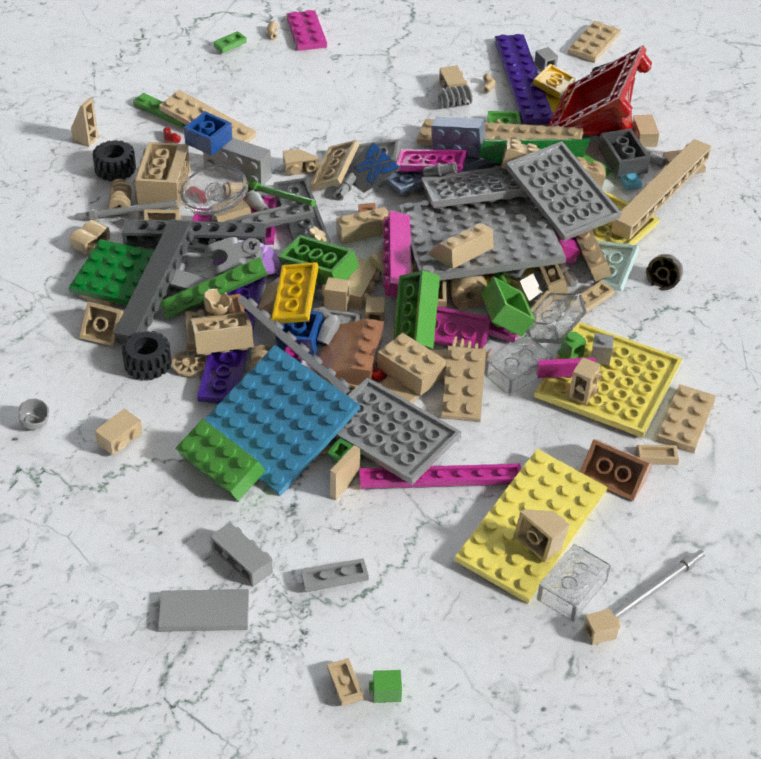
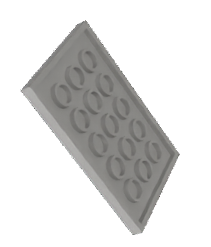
(471, 187)
(563, 190)
(396, 432)

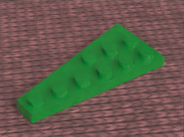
(494, 149)

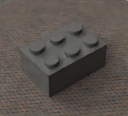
(624, 152)

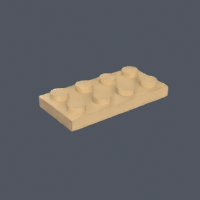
(594, 41)
(334, 165)
(464, 384)
(686, 418)

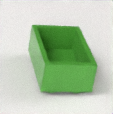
(507, 307)

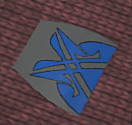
(372, 167)

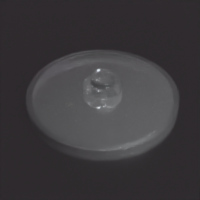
(214, 189)

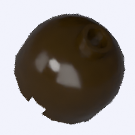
(664, 271)

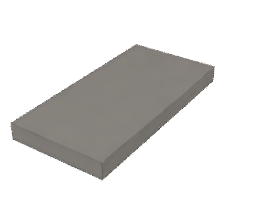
(204, 610)

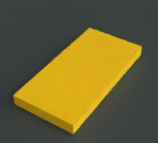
(295, 293)

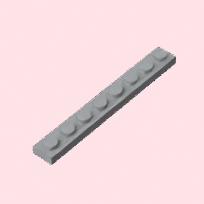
(289, 339)

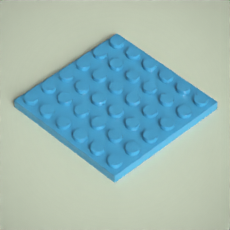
(282, 416)

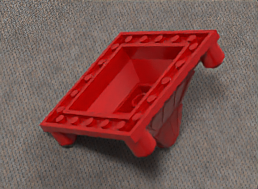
(603, 97)

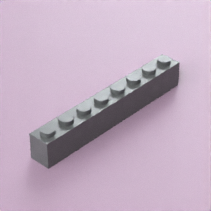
(155, 280)

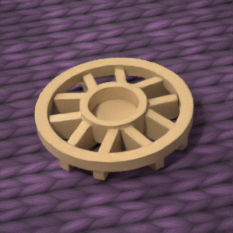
(188, 363)

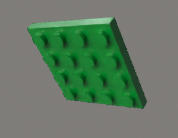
(111, 272)

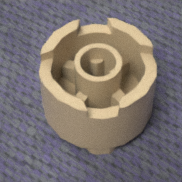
(467, 291)

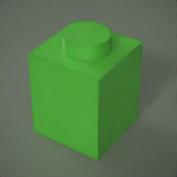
(386, 686)

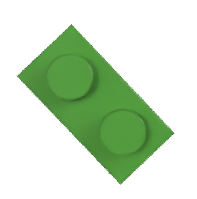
(230, 42)

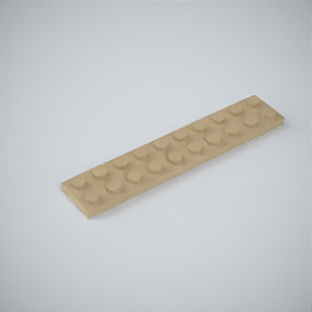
(510, 131)

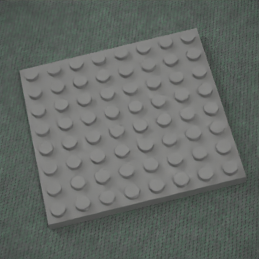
(519, 236)

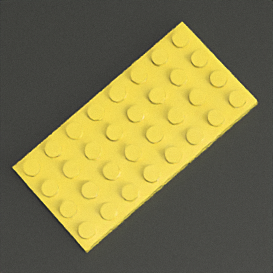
(539, 485)

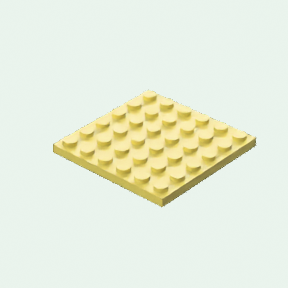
(628, 387)

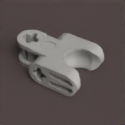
(235, 252)

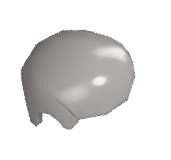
(33, 414)

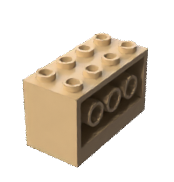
(162, 173)

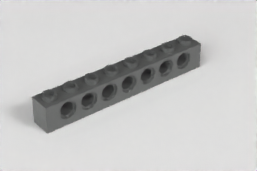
(149, 232)

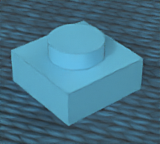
(631, 181)

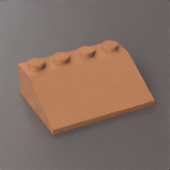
(354, 350)

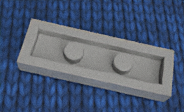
(334, 575)

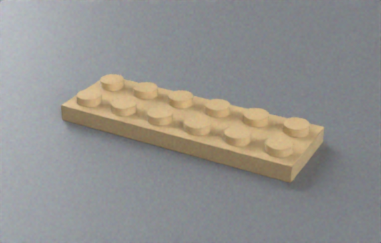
(187, 108)

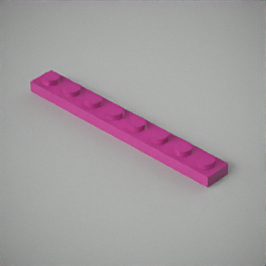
(443, 476)

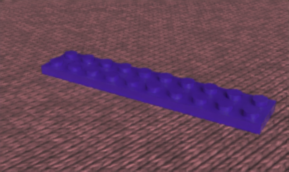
(520, 73)
(226, 369)

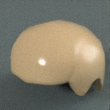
(217, 303)

